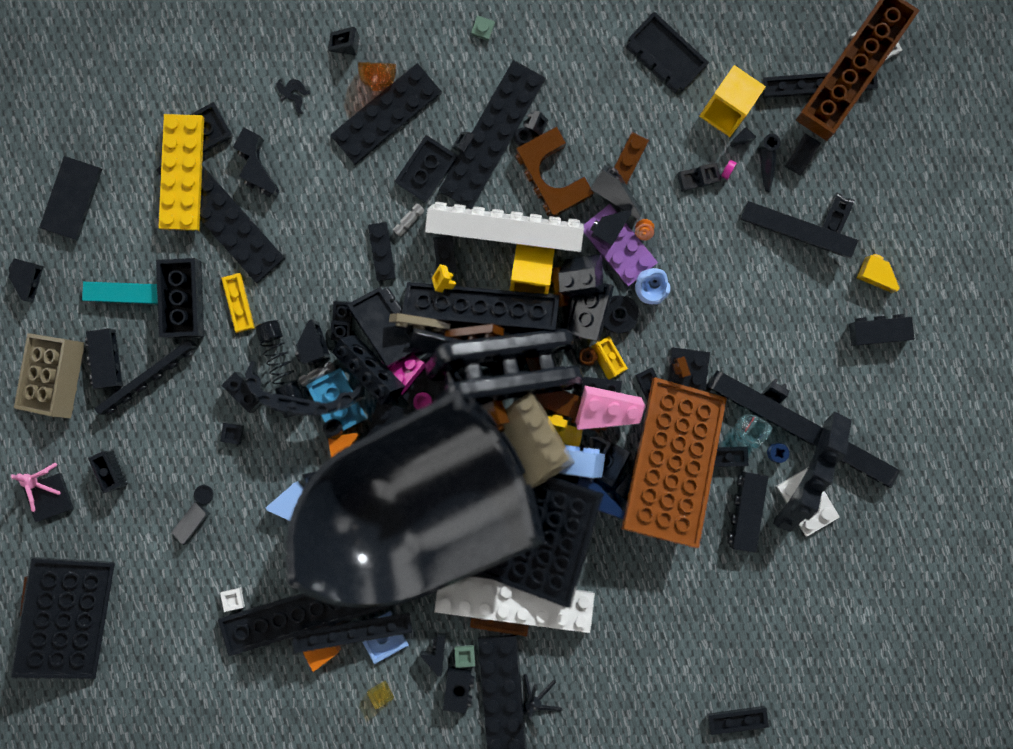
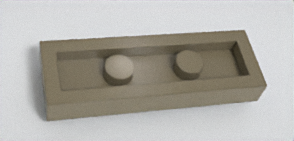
(421, 323)

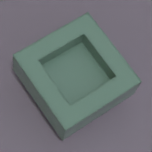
(483, 28)
(464, 656)

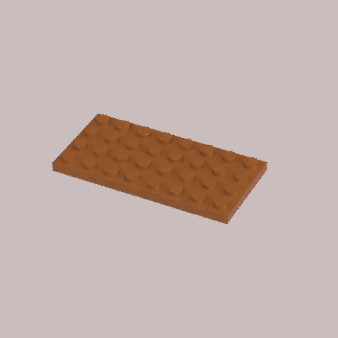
(674, 463)

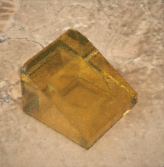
(380, 694)

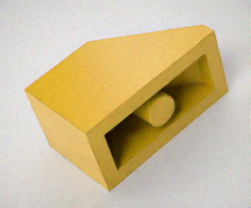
(878, 273)

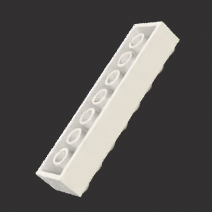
(504, 227)
(496, 601)

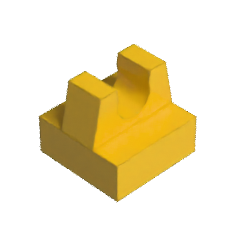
(442, 279)

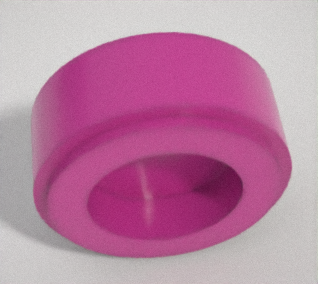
(729, 169)
(422, 400)

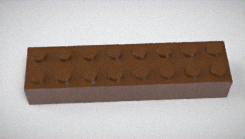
(856, 66)

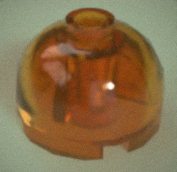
(376, 74)

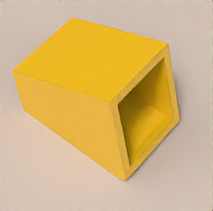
(732, 101)
(532, 269)

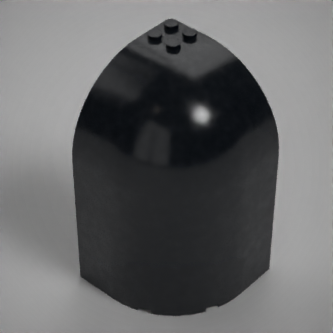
(412, 509)

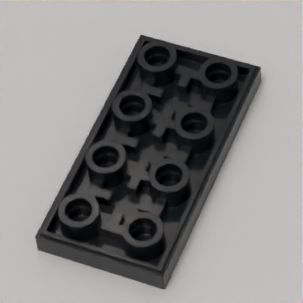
(70, 198)

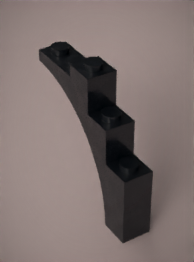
(819, 475)

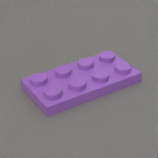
(626, 255)

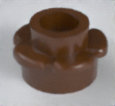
(588, 361)

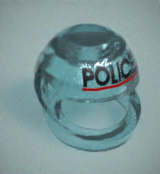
(752, 430)

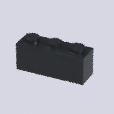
(881, 330)
(103, 358)

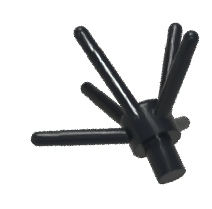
(534, 703)

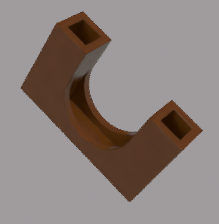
(555, 199)

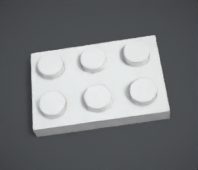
(826, 511)

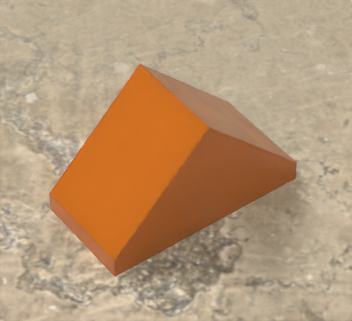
(342, 442)

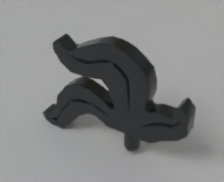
(291, 86)

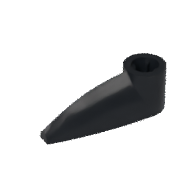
(768, 159)

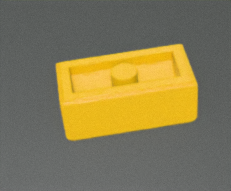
(609, 358)

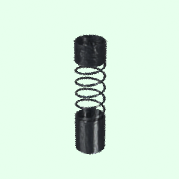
(265, 332)

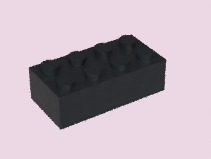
(180, 298)

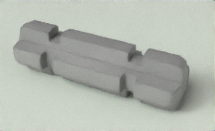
(408, 220)
(316, 374)

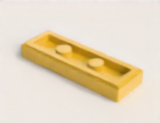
(238, 303)

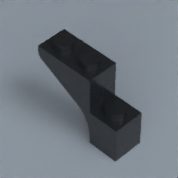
(254, 174)

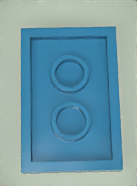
(327, 390)

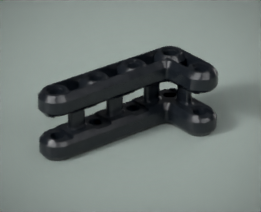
(505, 349)

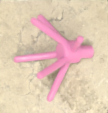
(30, 481)

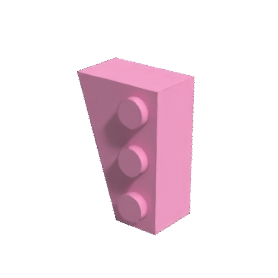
(607, 409)

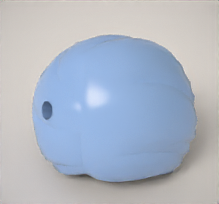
(649, 292)

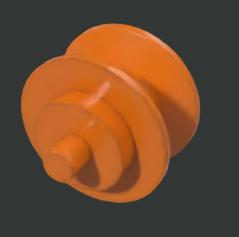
(644, 229)

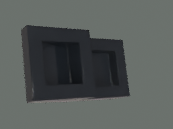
(699, 177)

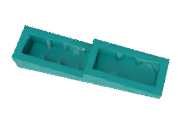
(120, 292)

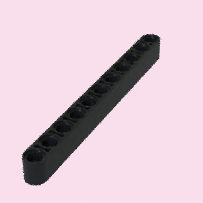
(800, 426)

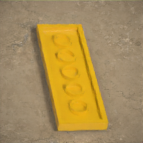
(181, 172)

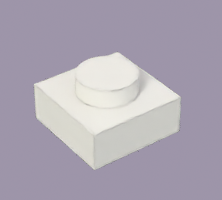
(232, 599)

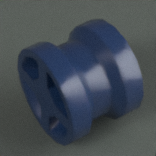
(774, 450)

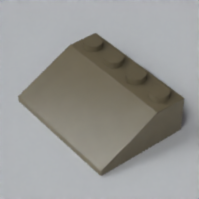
(49, 375)
(535, 440)

